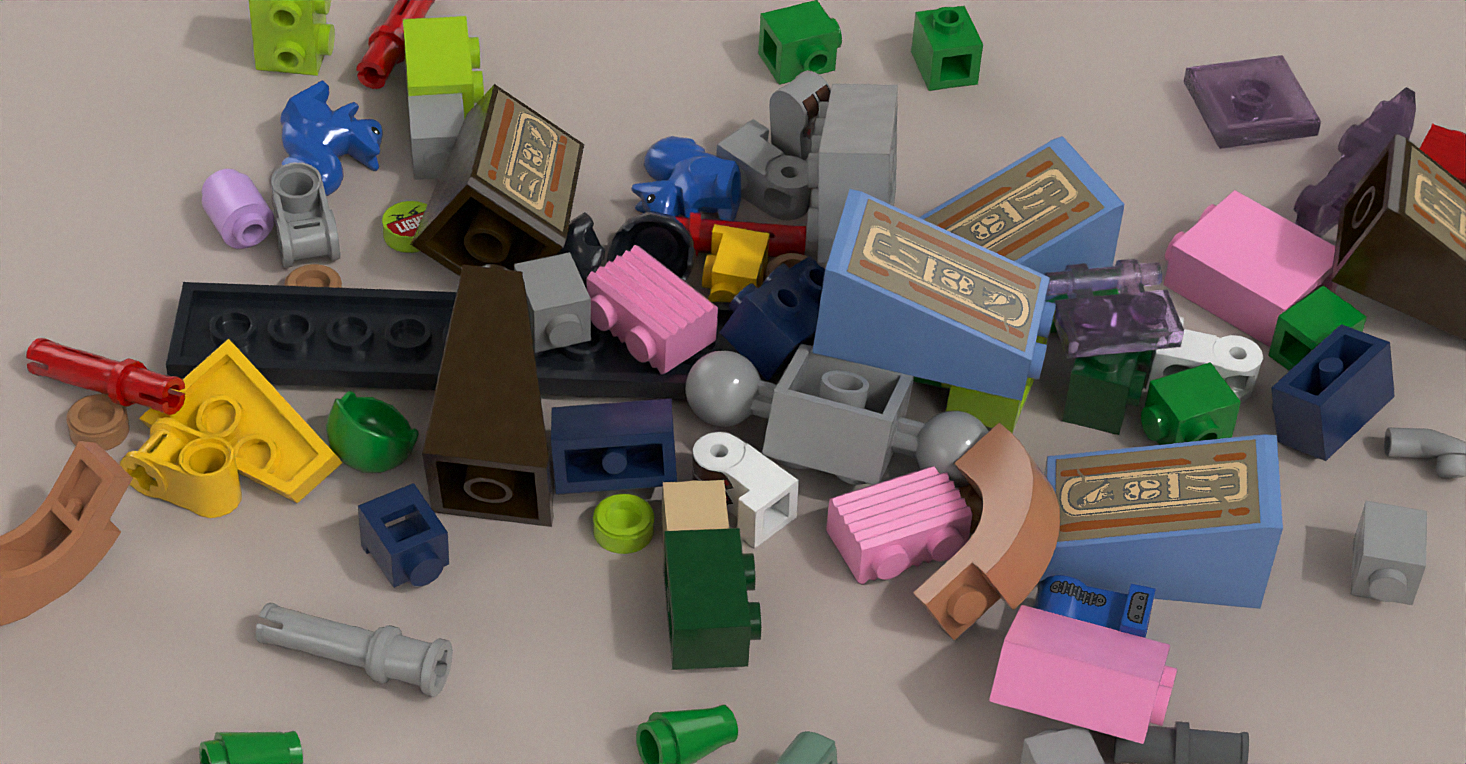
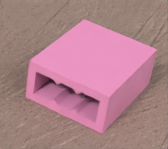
(1247, 264)
(1083, 674)

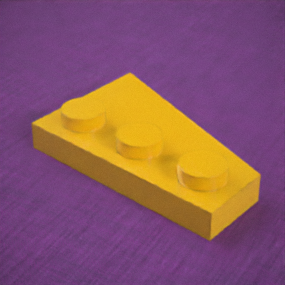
(269, 438)

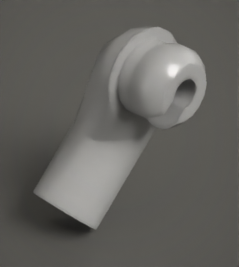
(1428, 444)

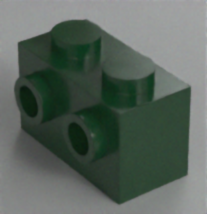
(1104, 388)
(709, 599)

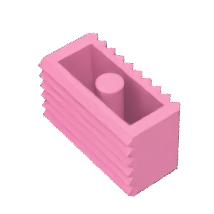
(651, 310)
(899, 524)

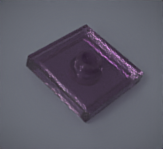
(1251, 101)

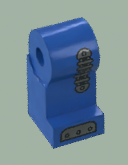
(1097, 606)

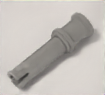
(382, 653)

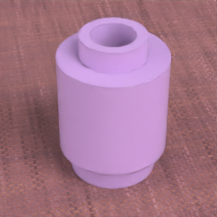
(236, 208)

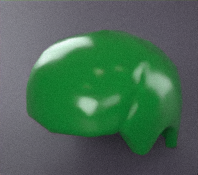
(369, 433)

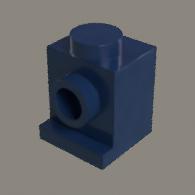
(409, 549)

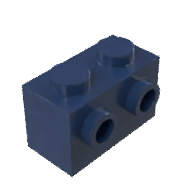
(777, 316)
(1333, 392)
(613, 446)

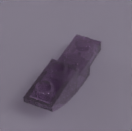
(1360, 146)

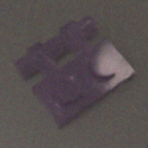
(1116, 322)

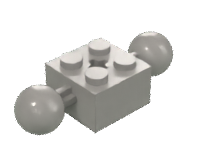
(831, 415)

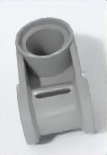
(302, 215)

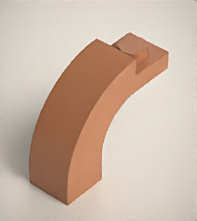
(64, 535)
(1010, 542)

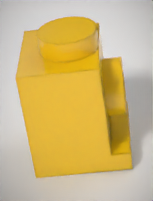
(735, 261)

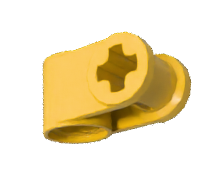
(187, 469)

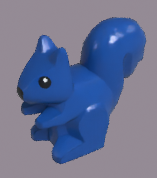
(320, 136)
(688, 181)

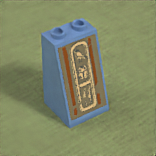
(1039, 212)
(930, 303)
(1171, 518)

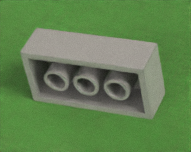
(853, 151)

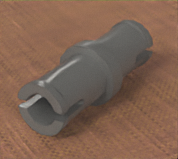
(1184, 746)

